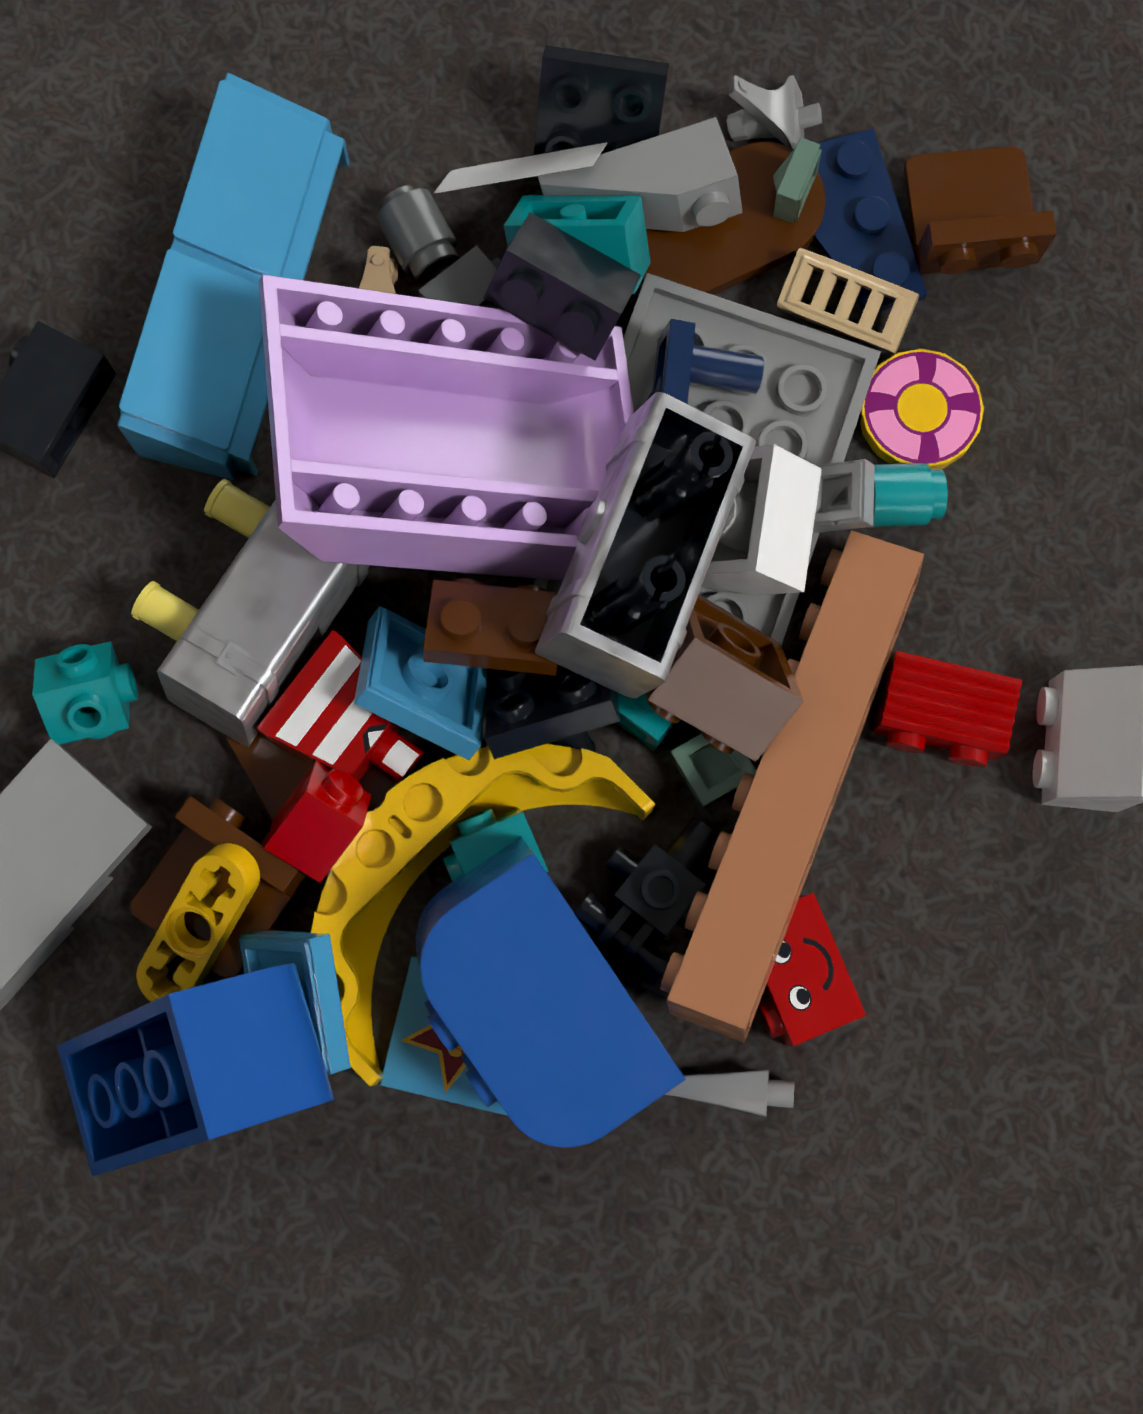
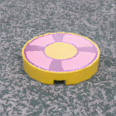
(921, 409)

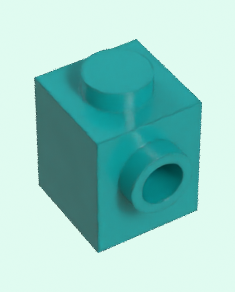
(484, 836)

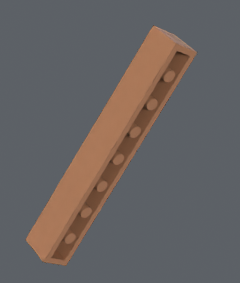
(794, 789)

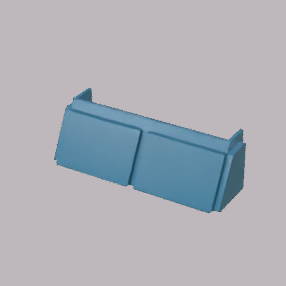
(245, 214)

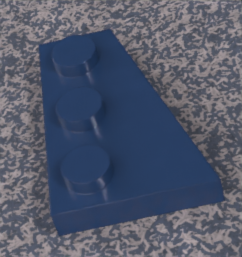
(863, 216)

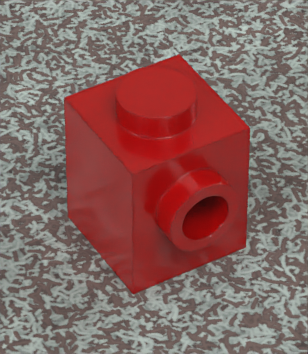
(318, 820)

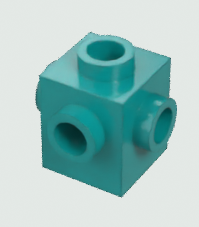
(84, 692)

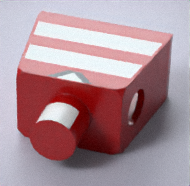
(323, 724)

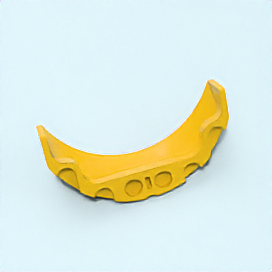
(416, 828)

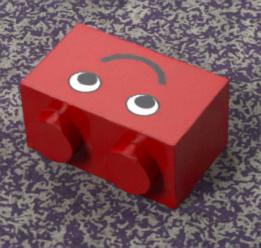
(809, 981)

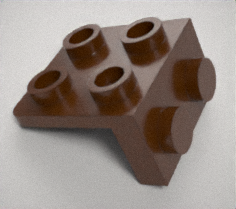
(974, 211)
(487, 626)
(203, 831)

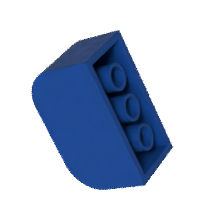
(536, 1005)
(194, 1067)

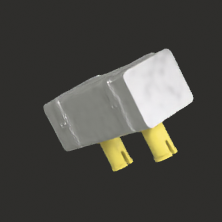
(255, 624)

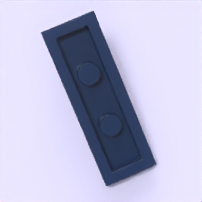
(683, 363)

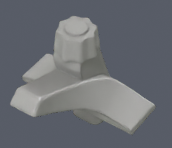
(770, 112)

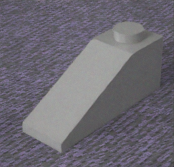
(680, 175)

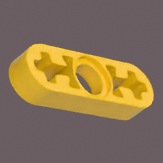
(219, 912)

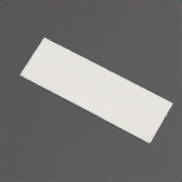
(521, 168)

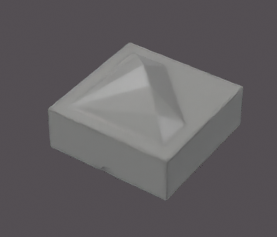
(845, 496)

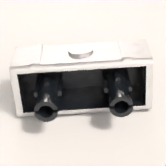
(646, 546)

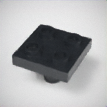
(597, 100)
(543, 709)

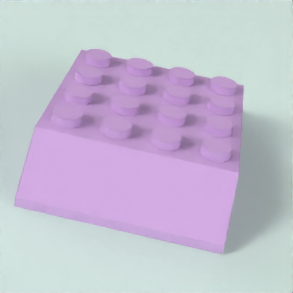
(433, 430)

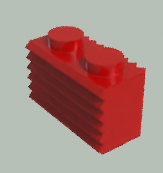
(946, 709)

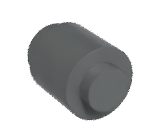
(417, 232)

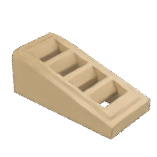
(798, 279)

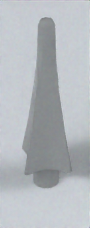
(737, 1090)

